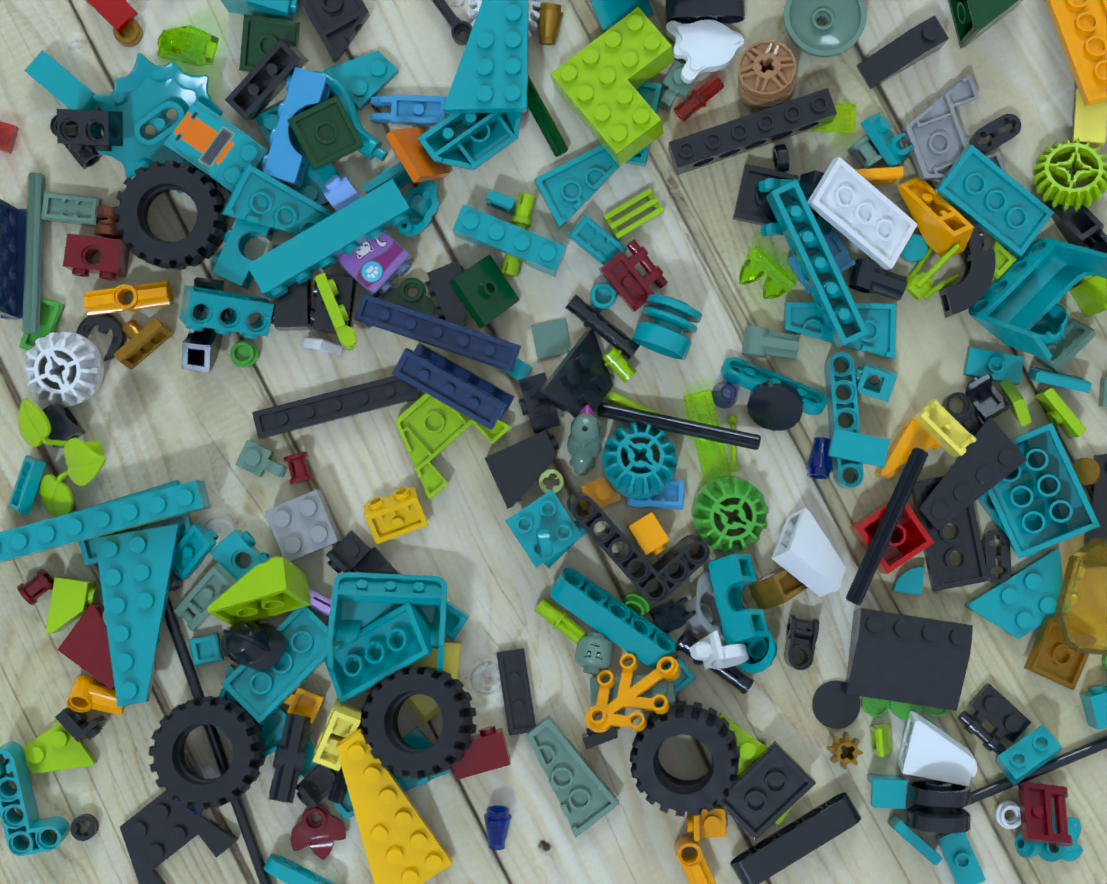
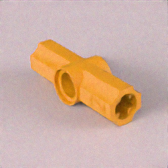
(112, 300)

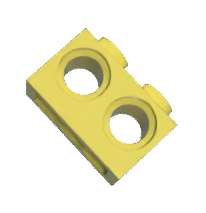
(341, 722)

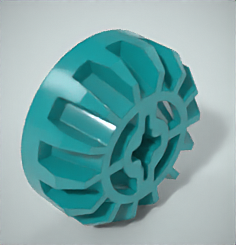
(639, 478)

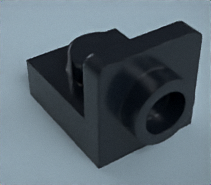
(347, 553)
(77, 724)
(593, 738)

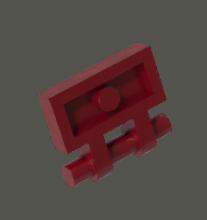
(627, 280)

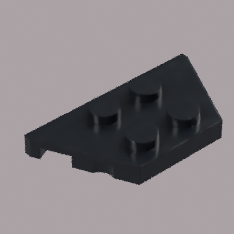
(336, 22)
(579, 378)

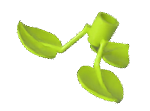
(82, 458)

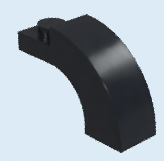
(975, 280)
(202, 347)

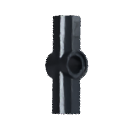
(289, 758)

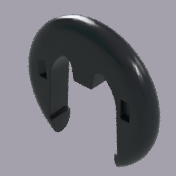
(106, 323)

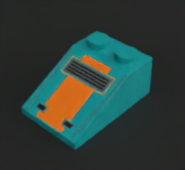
(214, 146)

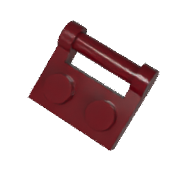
(1037, 813)

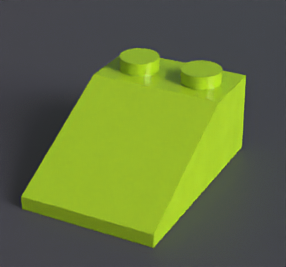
(263, 593)

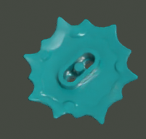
(145, 100)

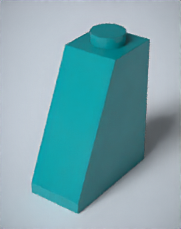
(265, 8)

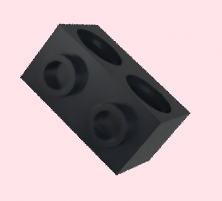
(90, 127)

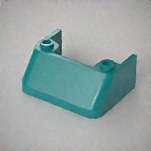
(366, 597)

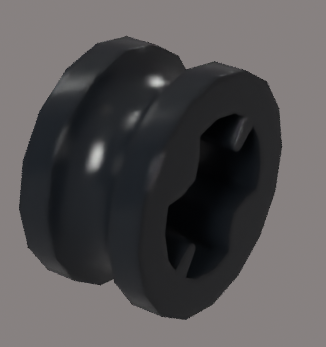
(75, 827)

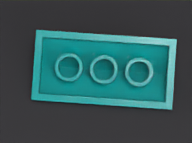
(380, 650)

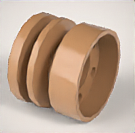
(766, 75)

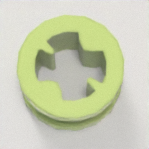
(546, 474)

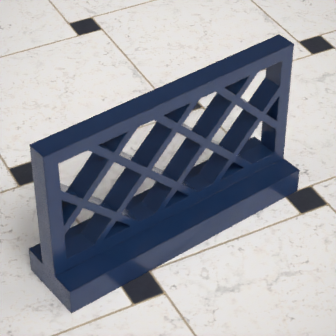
(12, 260)

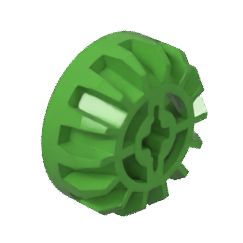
(709, 501)

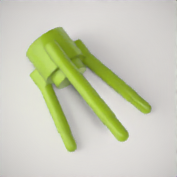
(919, 285)

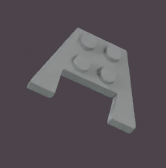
(938, 134)

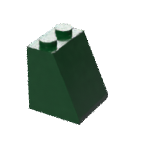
(977, 16)

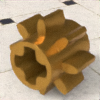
(851, 748)

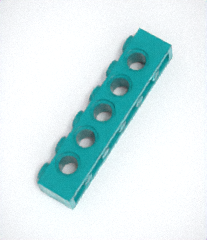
(816, 264)

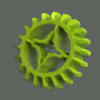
(1053, 175)

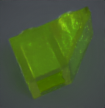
(187, 45)

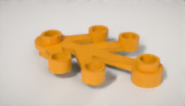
(629, 696)

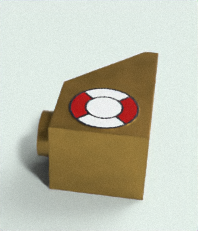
(775, 589)

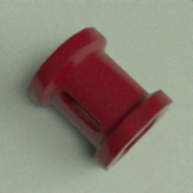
(298, 468)
(36, 586)

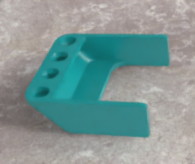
(1032, 289)

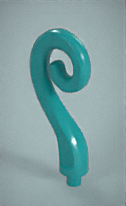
(372, 145)

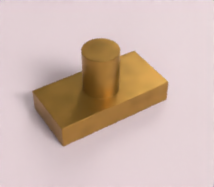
(141, 341)

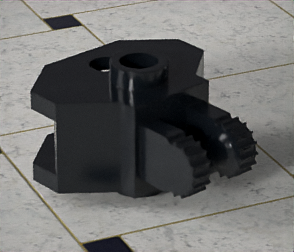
(541, 412)

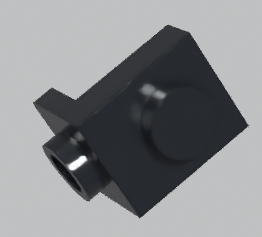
(986, 397)
(316, 785)

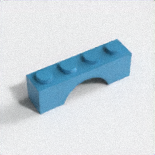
(304, 92)

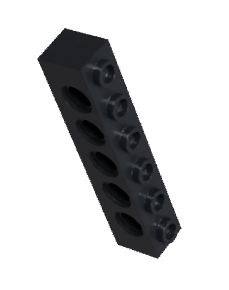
(752, 131)

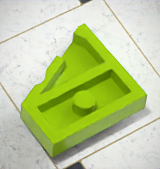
(57, 751)

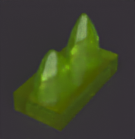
(760, 263)

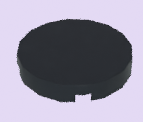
(775, 406)

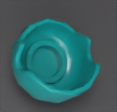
(1053, 325)

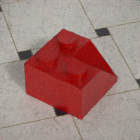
(906, 542)

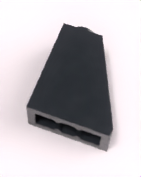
(521, 465)

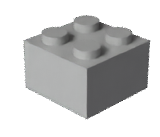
(303, 525)

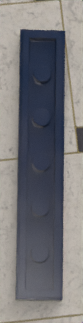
(438, 332)

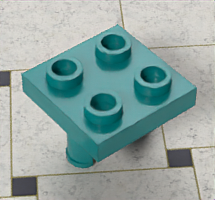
(540, 514)

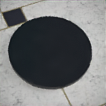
(834, 707)

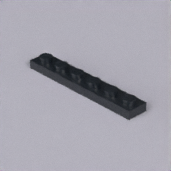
(333, 406)

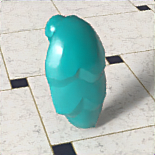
(423, 205)

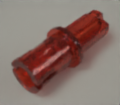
(698, 99)

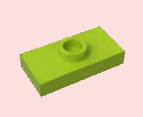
(1060, 413)

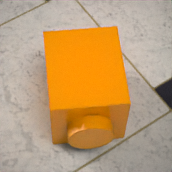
(649, 534)

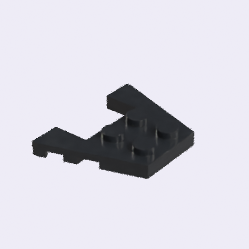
(164, 829)

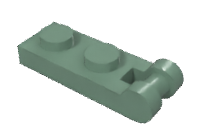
(210, 588)

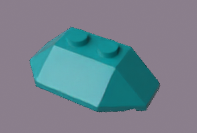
(471, 138)

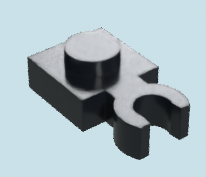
(671, 615)

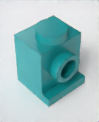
(883, 388)

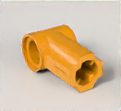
(89, 694)
(695, 865)

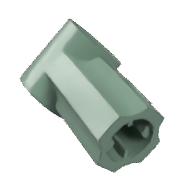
(761, 343)

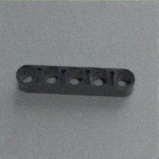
(796, 840)

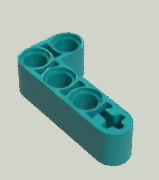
(14, 768)

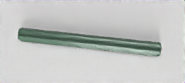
(33, 254)

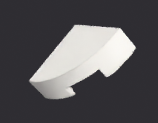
(322, 346)

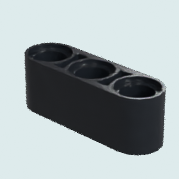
(694, 10)

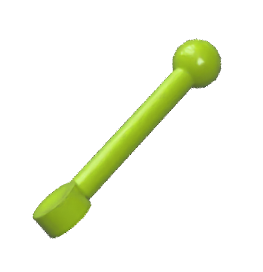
(734, 465)

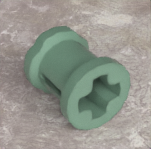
(865, 153)

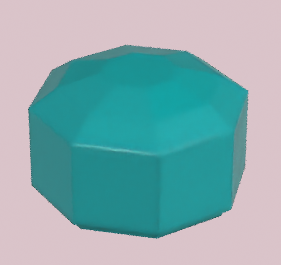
(602, 296)

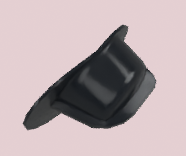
(254, 645)

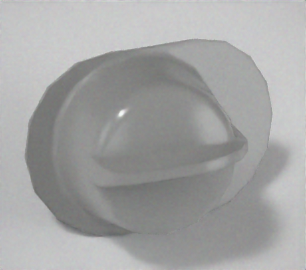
(706, 615)

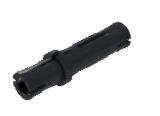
(609, 332)

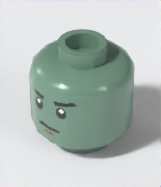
(593, 653)

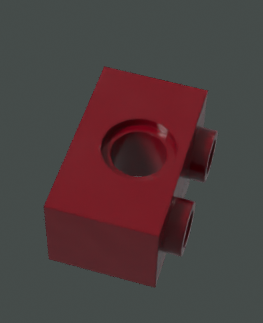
(79, 255)

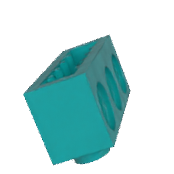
(216, 302)

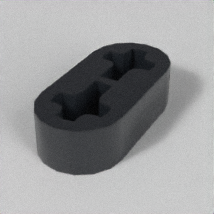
(992, 129)
(1002, 555)

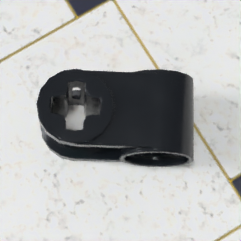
(802, 640)

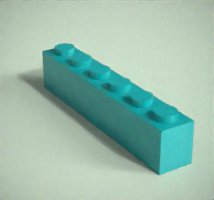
(330, 239)

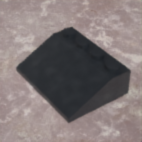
(908, 658)

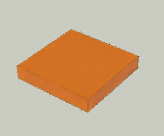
(414, 156)

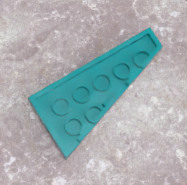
(494, 62)
(135, 596)

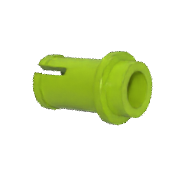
(619, 364)

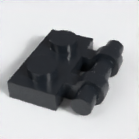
(999, 713)

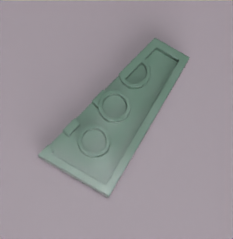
(576, 784)

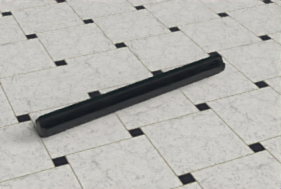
(679, 425)
(887, 526)

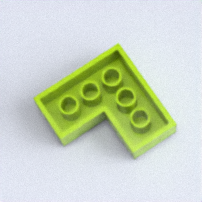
(604, 82)

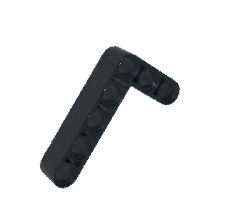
(629, 554)

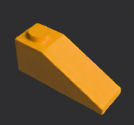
(936, 218)

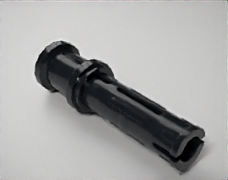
(738, 680)

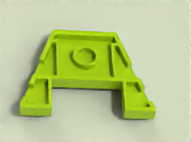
(429, 429)

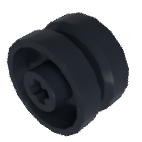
(938, 806)

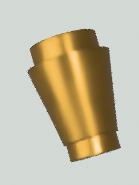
(549, 22)

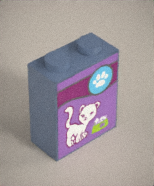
(377, 264)

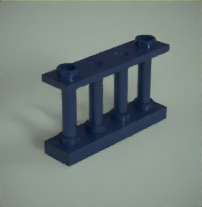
(453, 385)

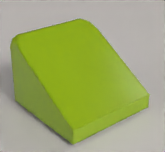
(881, 739)

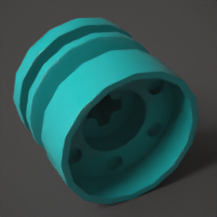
(669, 320)

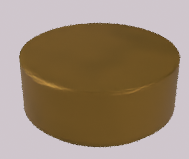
(130, 35)
(1087, 471)

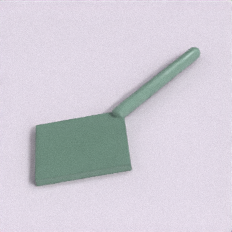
(552, 339)

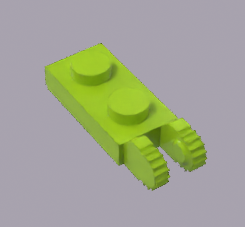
(337, 313)

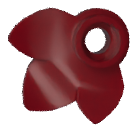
(317, 835)

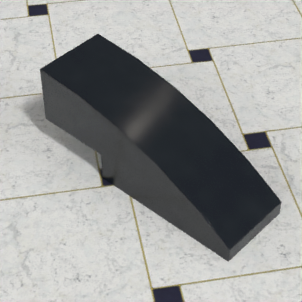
(1079, 227)

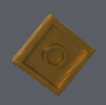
(1053, 659)

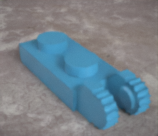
(409, 110)

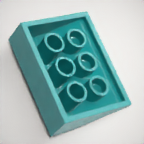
(1043, 496)

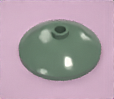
(842, 27)

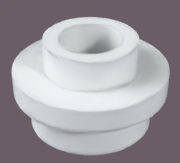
(1014, 821)

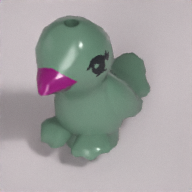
(584, 441)

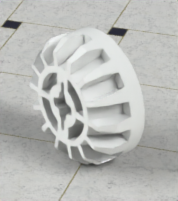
(81, 374)

